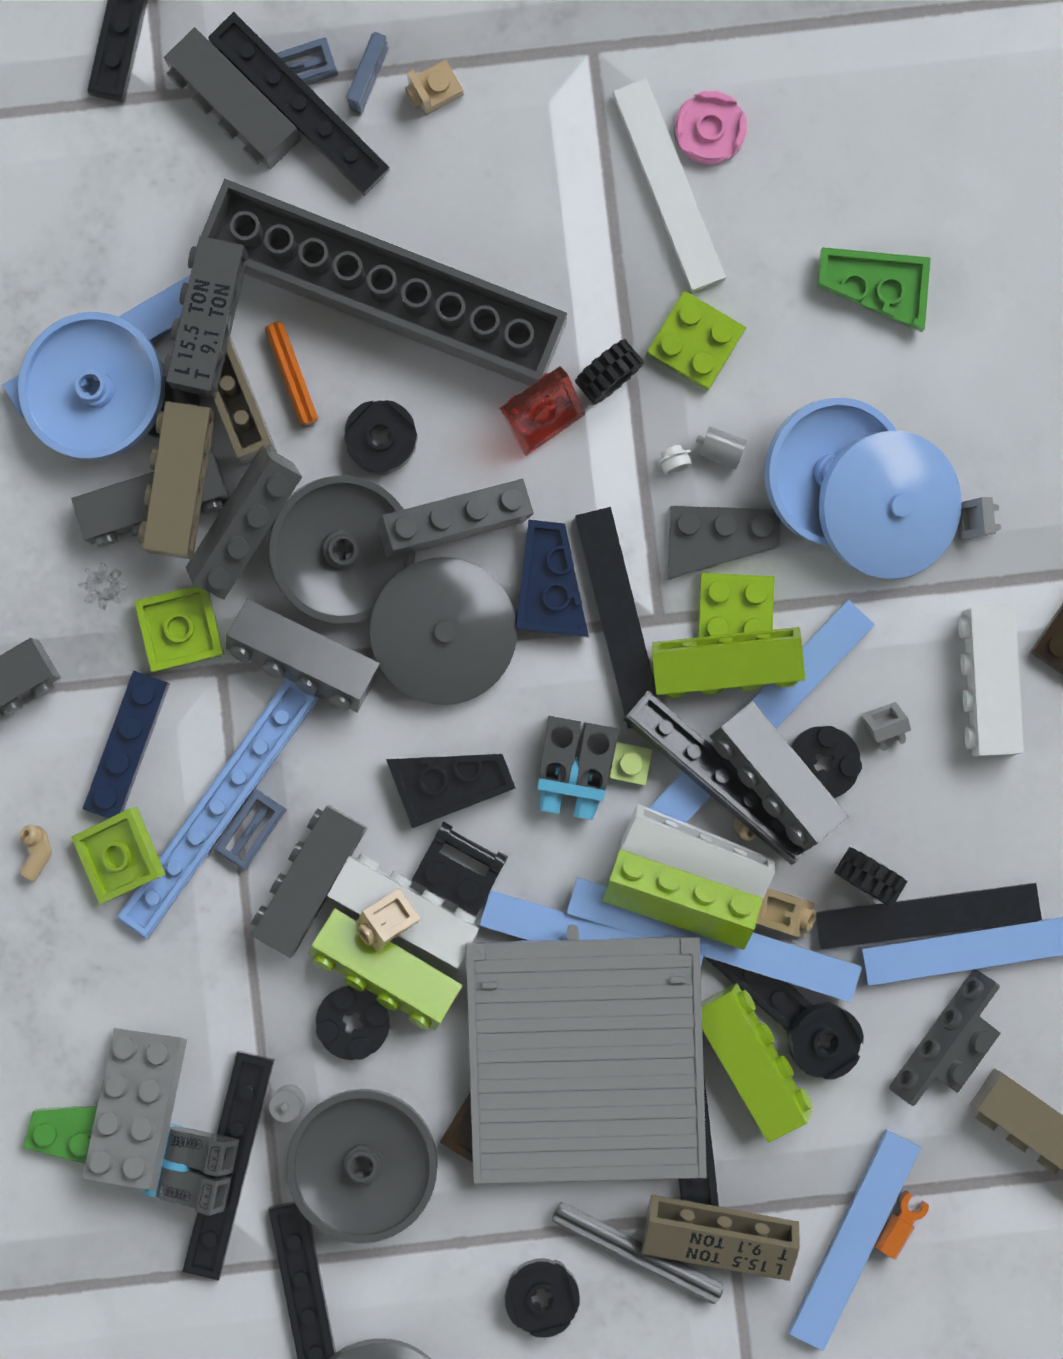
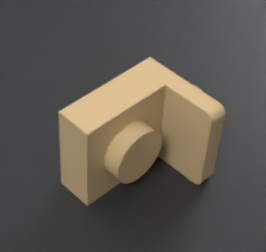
(433, 87)
(786, 913)
(386, 920)

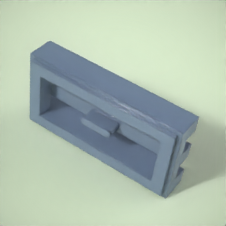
(306, 49)
(367, 72)
(233, 855)

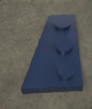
(549, 584)

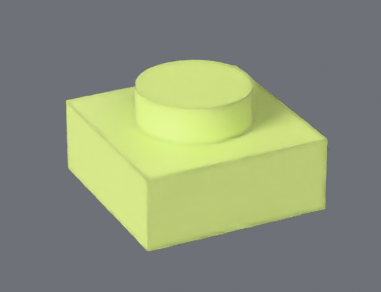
(630, 763)

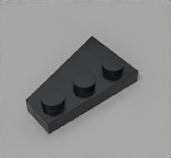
(447, 784)

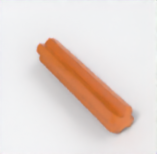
(291, 373)

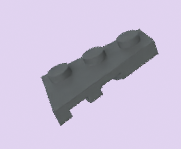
(718, 535)

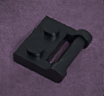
(453, 879)

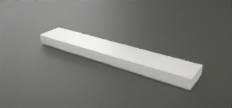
(669, 185)

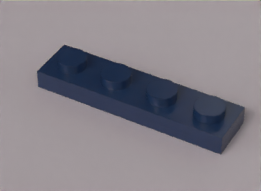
(126, 745)

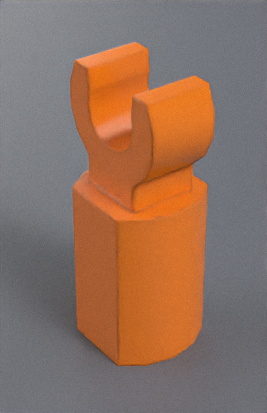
(900, 1226)

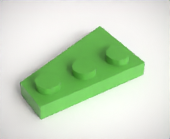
(878, 281)
(61, 1131)

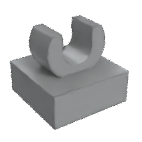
(978, 518)
(887, 723)

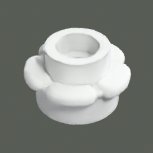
(675, 460)

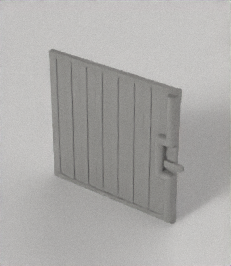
(586, 1059)

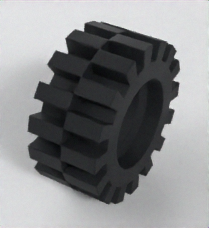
(609, 371)
(870, 876)

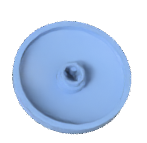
(91, 386)
(803, 453)
(890, 504)

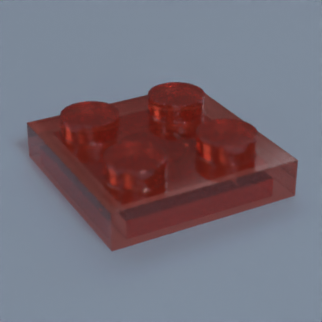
(542, 410)

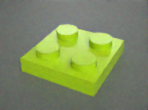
(696, 340)
(735, 604)
(179, 628)
(118, 855)

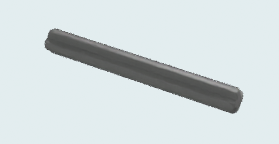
(631, 1250)

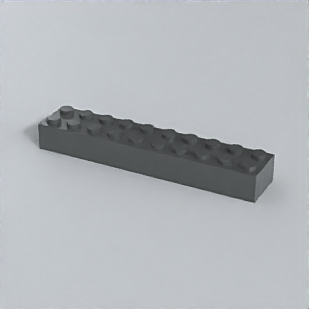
(388, 284)

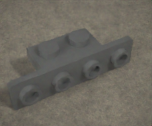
(952, 1044)

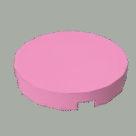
(710, 128)

